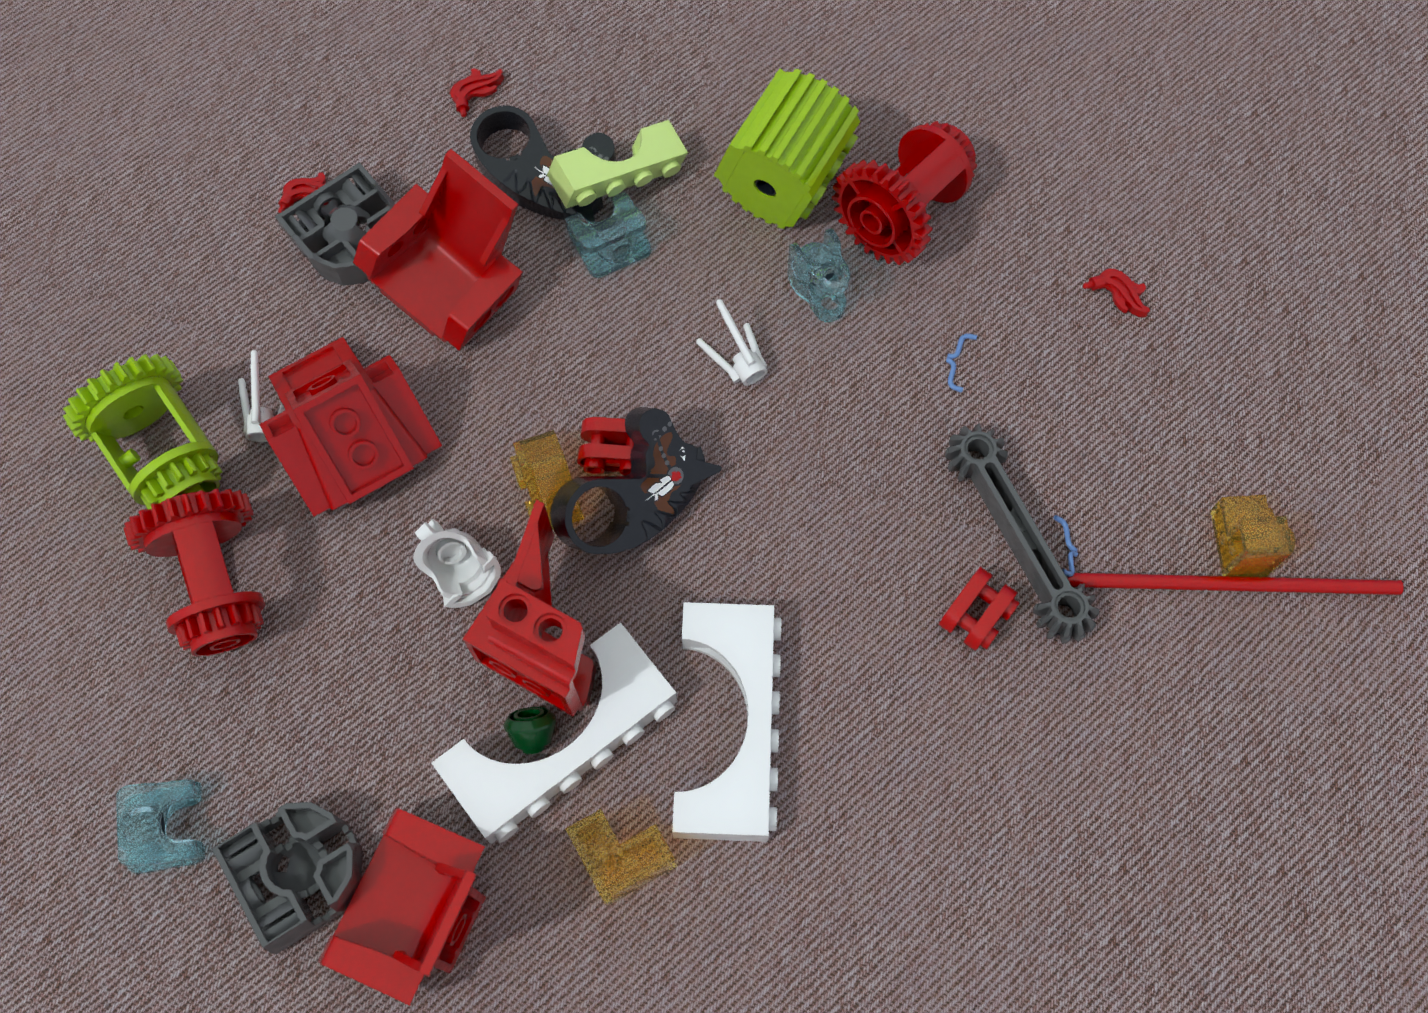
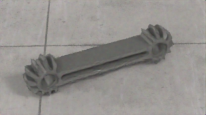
(1021, 534)

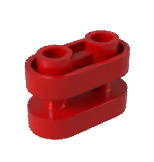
(608, 446)
(981, 631)

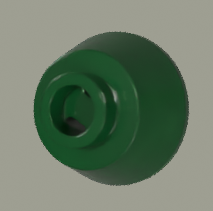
(530, 728)

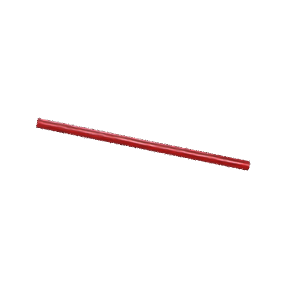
(1237, 583)

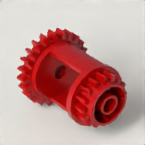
(888, 205)
(193, 530)

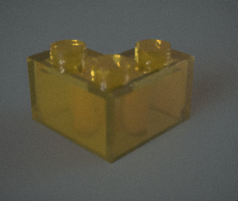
(542, 470)
(1250, 536)
(615, 866)

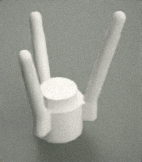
(749, 363)
(257, 414)

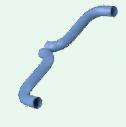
(953, 366)
(1073, 550)

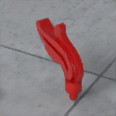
(474, 86)
(299, 189)
(1123, 291)

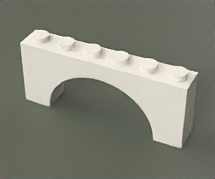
(506, 793)
(739, 799)

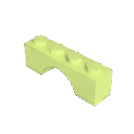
(583, 177)

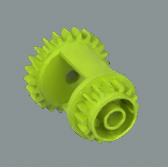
(126, 403)

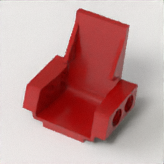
(443, 252)
(345, 426)
(512, 624)
(408, 908)

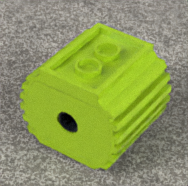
(789, 148)

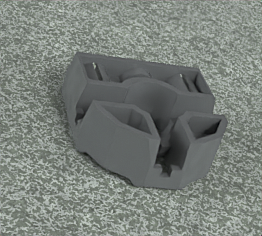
(334, 241)
(310, 868)

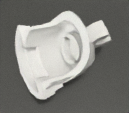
(456, 564)

